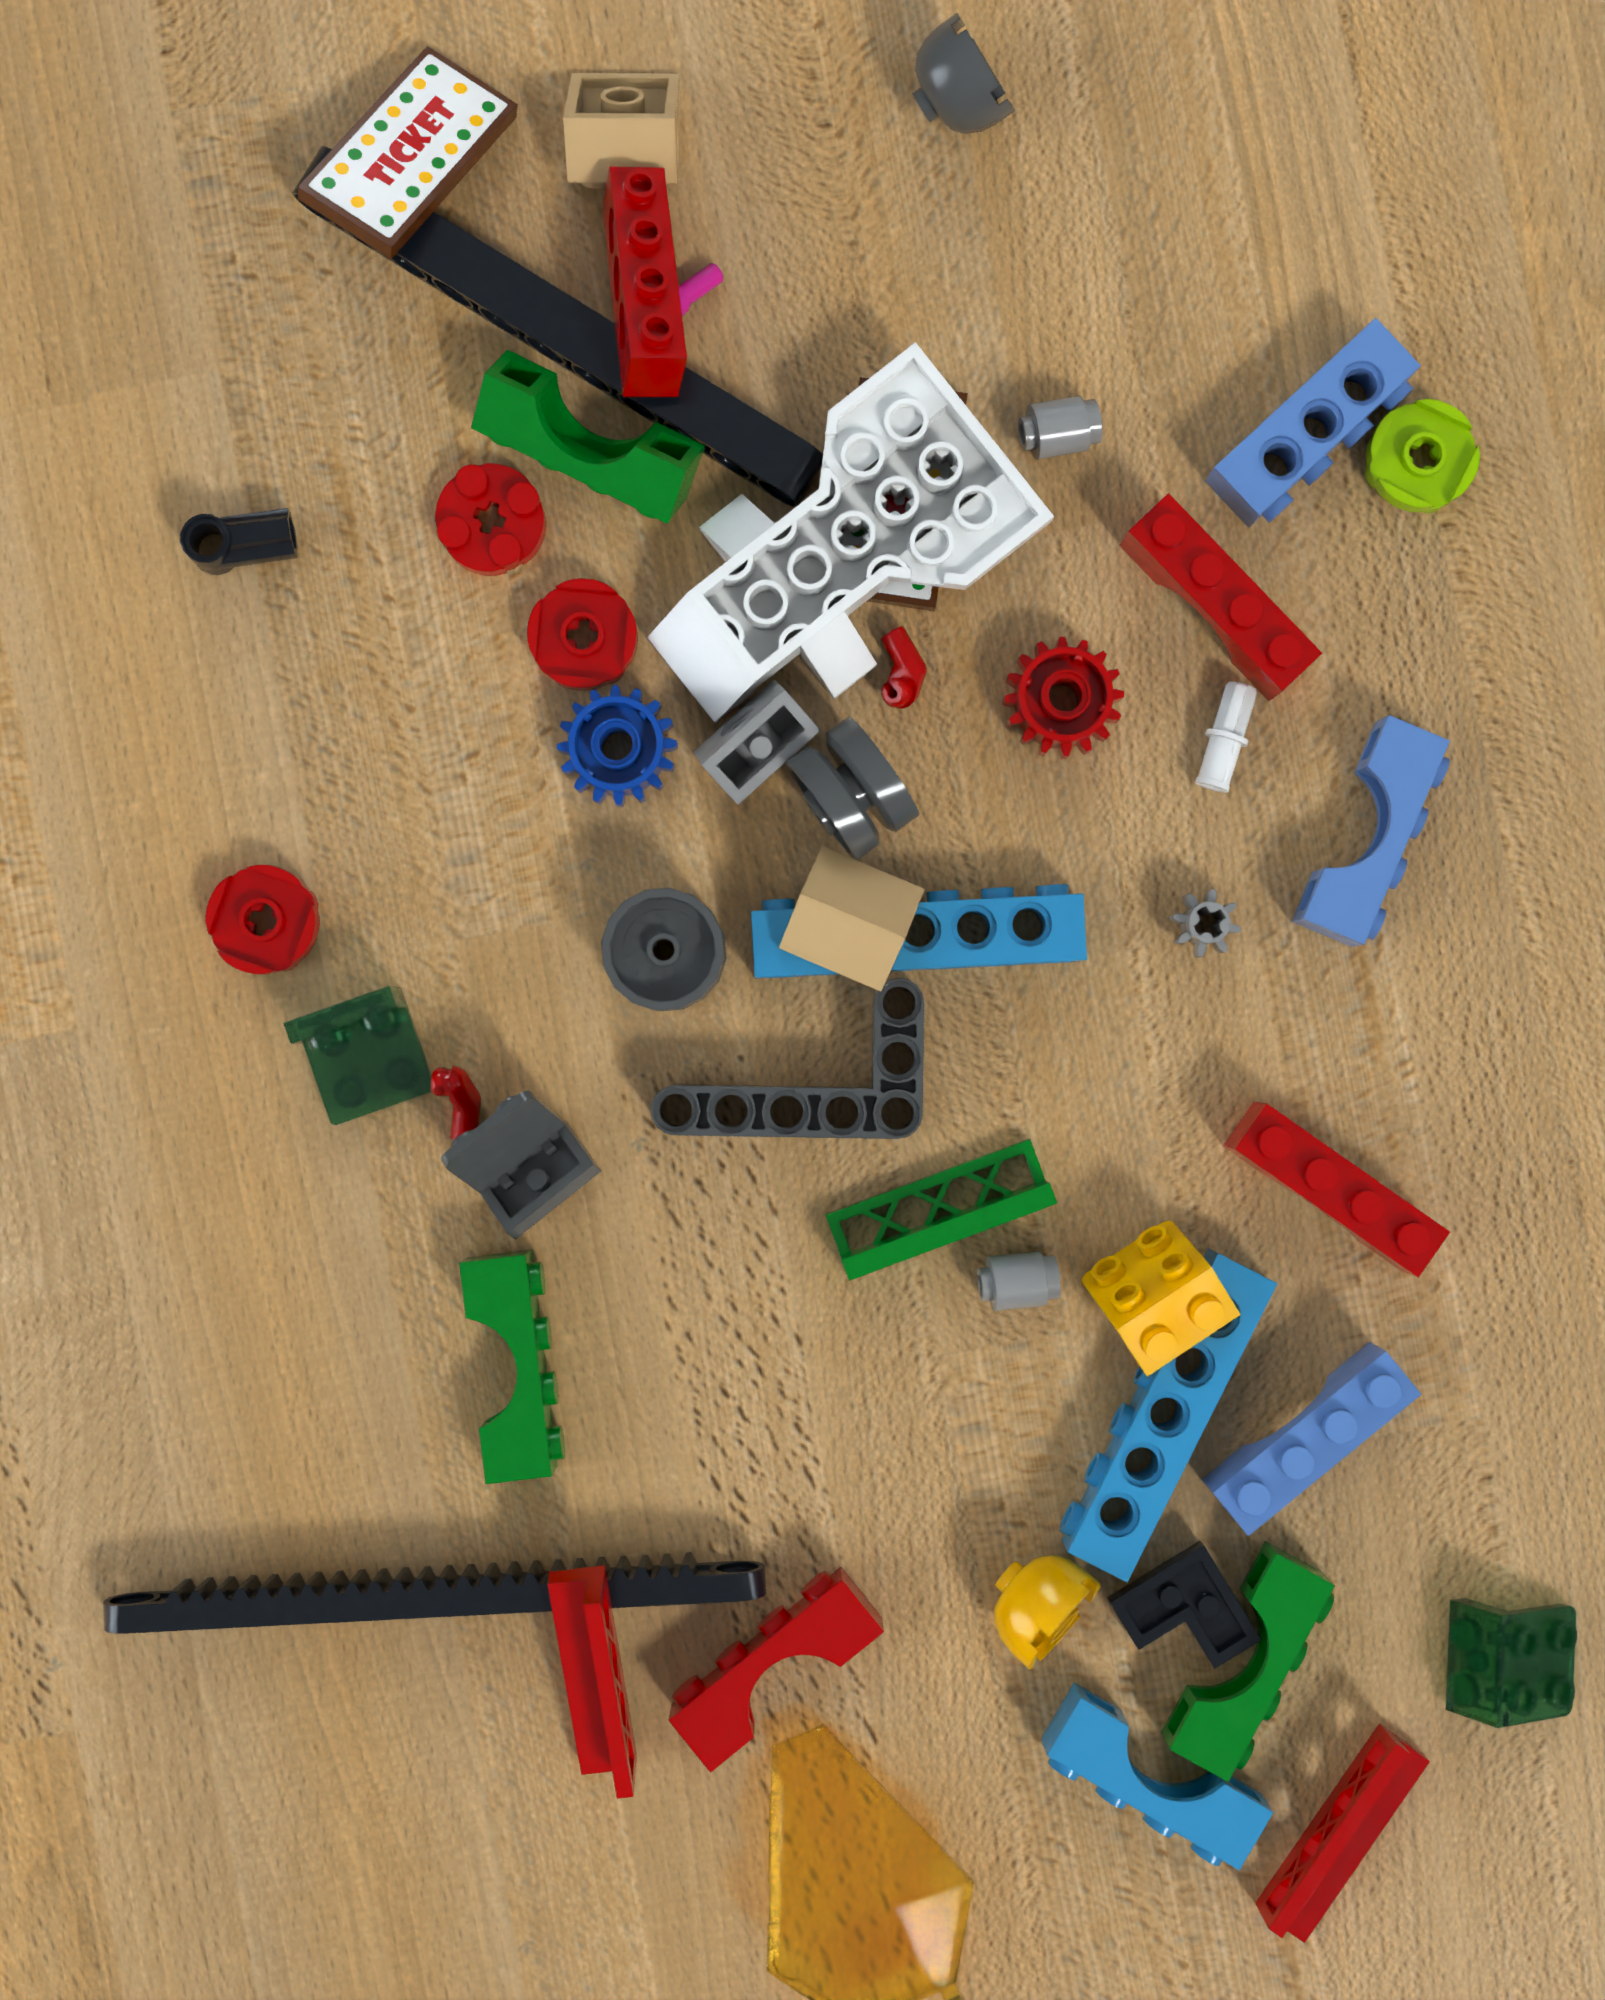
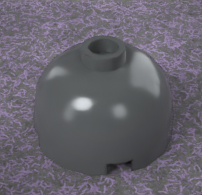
(958, 81)

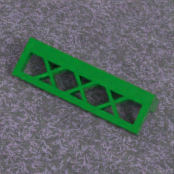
(947, 1229)

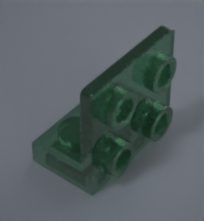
(363, 1054)

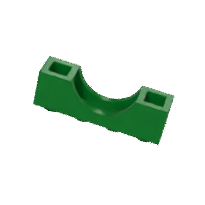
(525, 411)
(503, 1295)
(1218, 1721)

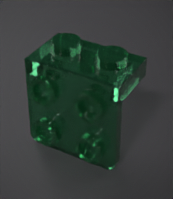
(1510, 1663)

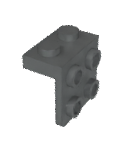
(521, 1161)

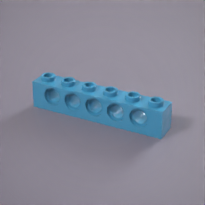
(1059, 940)
(1120, 1543)

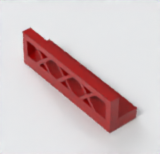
(594, 1674)
(1340, 1834)

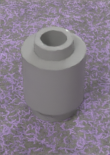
(1060, 427)
(1019, 1280)

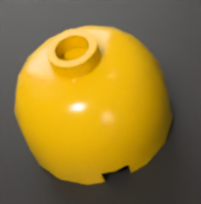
(1040, 1604)

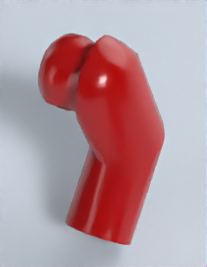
(907, 671)
(462, 1094)

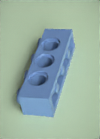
(1370, 359)

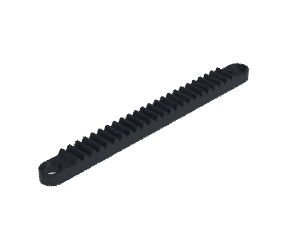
(420, 1597)

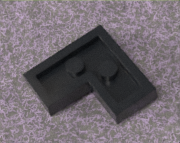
(1187, 1591)

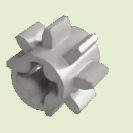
(1219, 928)

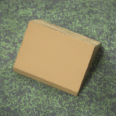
(851, 918)

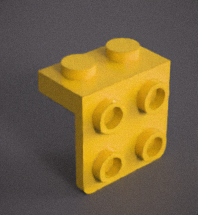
(1160, 1296)

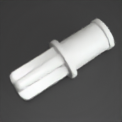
(1227, 736)

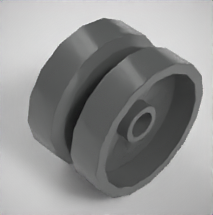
(858, 785)
(634, 934)

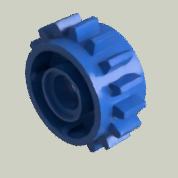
(613, 716)

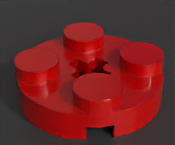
(476, 490)
(562, 611)
(249, 891)

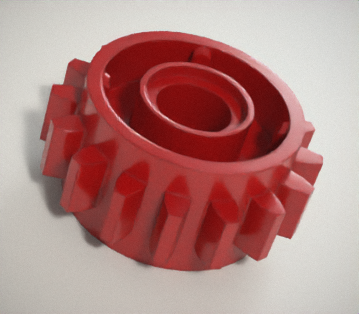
(1081, 674)

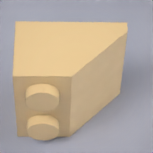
(621, 124)

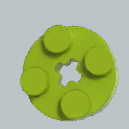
(1452, 447)

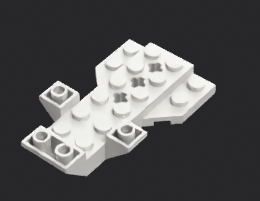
(793, 580)

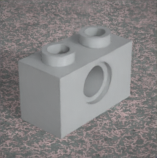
(756, 741)

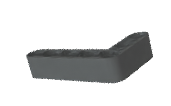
(815, 1099)

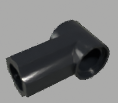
(246, 539)

